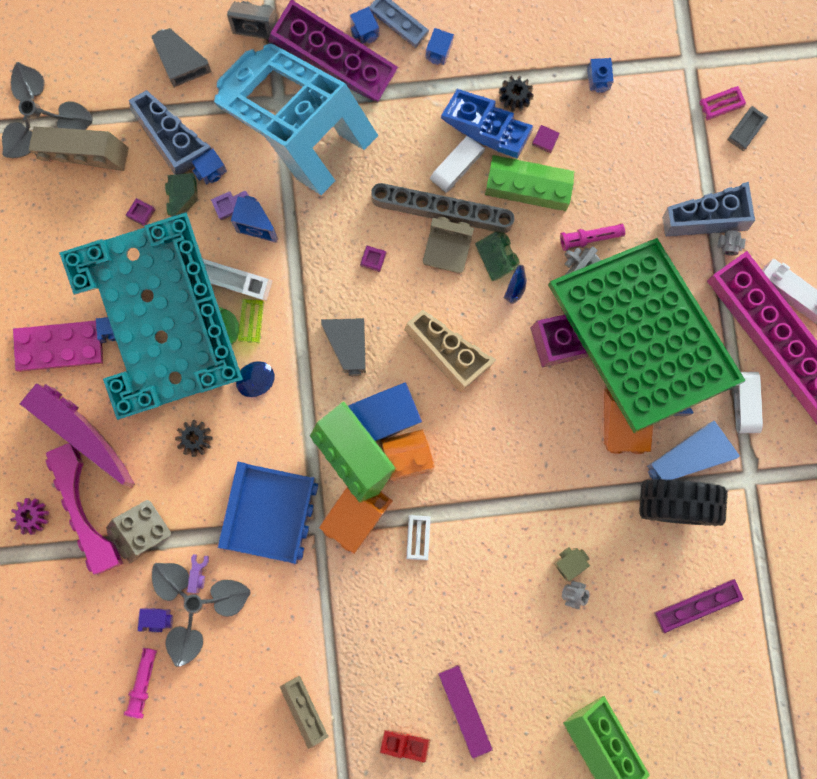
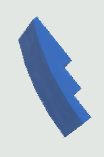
(486, 124)
(387, 412)

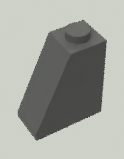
(179, 58)
(348, 343)

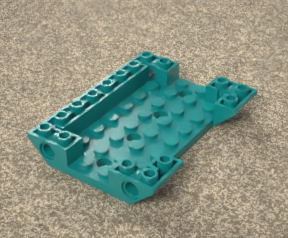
(180, 307)

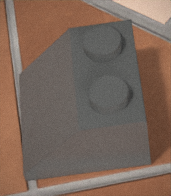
(251, 19)

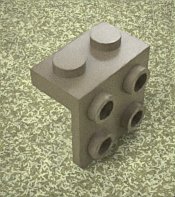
(448, 245)
(137, 530)

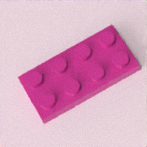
(56, 346)

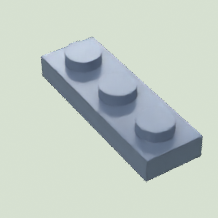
(399, 21)

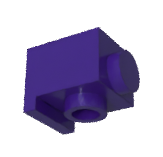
(154, 619)

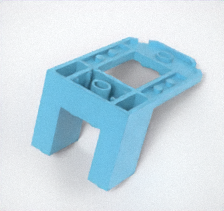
(304, 120)

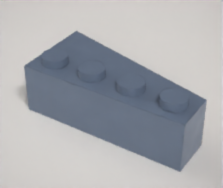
(168, 133)
(712, 213)

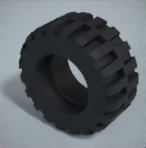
(683, 502)

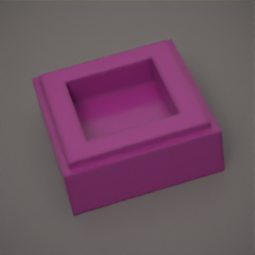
(545, 139)
(140, 212)
(373, 258)

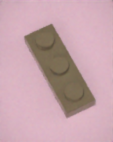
(304, 712)

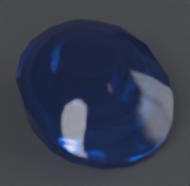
(516, 286)
(257, 379)

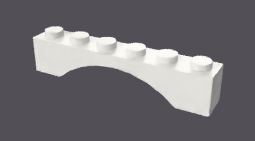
(238, 280)

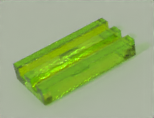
(249, 338)

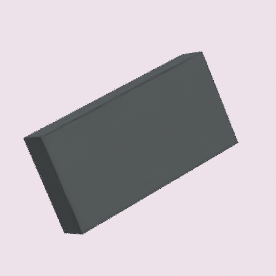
(747, 128)

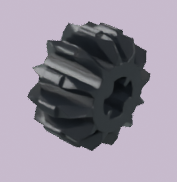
(511, 99)
(188, 432)

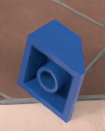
(251, 219)

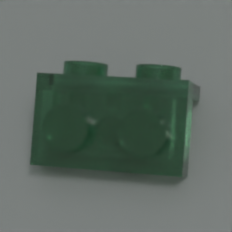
(497, 255)

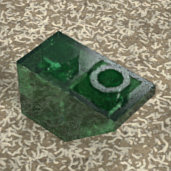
(181, 192)

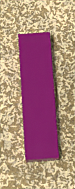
(698, 606)
(465, 711)

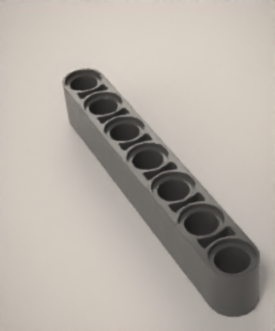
(434, 200)

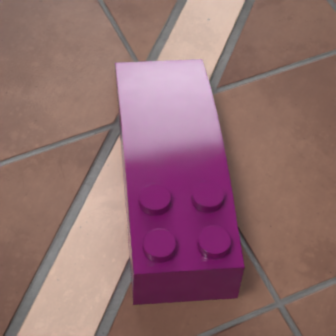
(332, 51)
(556, 341)
(67, 422)

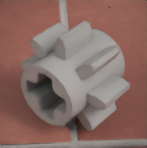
(731, 243)
(575, 595)

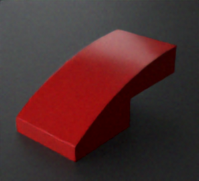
(405, 746)

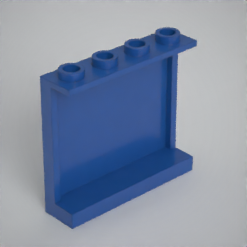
(268, 513)

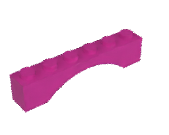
(67, 468)

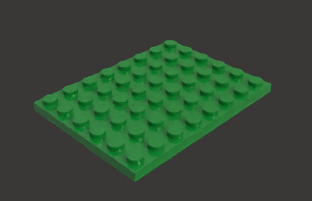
(646, 334)

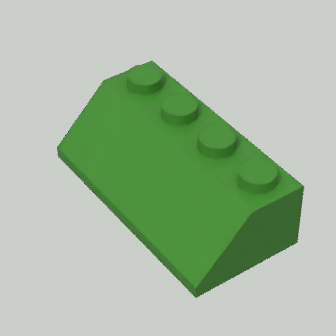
(530, 183)
(352, 452)
(604, 743)

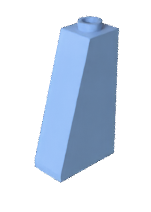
(697, 452)

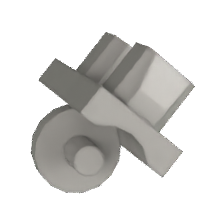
(587, 258)

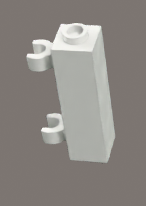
(793, 288)

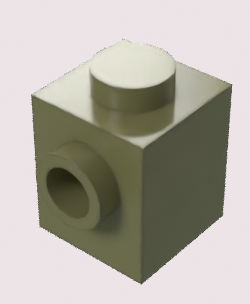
(572, 563)

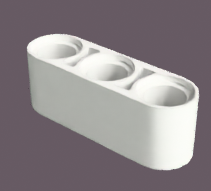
(457, 164)
(748, 404)

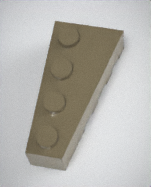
(79, 147)

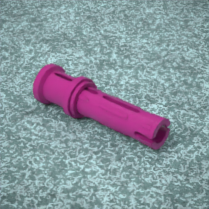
(583, 237)
(139, 692)

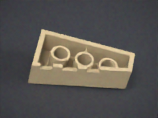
(448, 350)

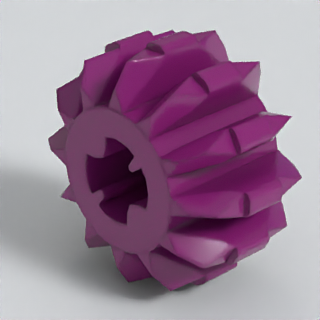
(23, 522)

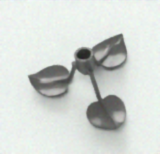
(25, 85)
(228, 600)

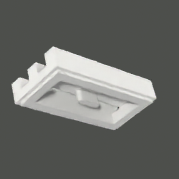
(417, 556)

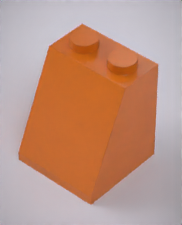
(618, 434)
(408, 454)
(353, 521)

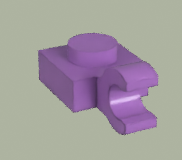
(225, 204)
(196, 580)

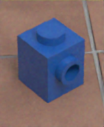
(364, 26)
(439, 46)
(600, 74)
(209, 167)

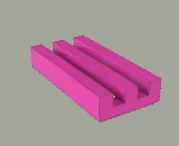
(707, 109)

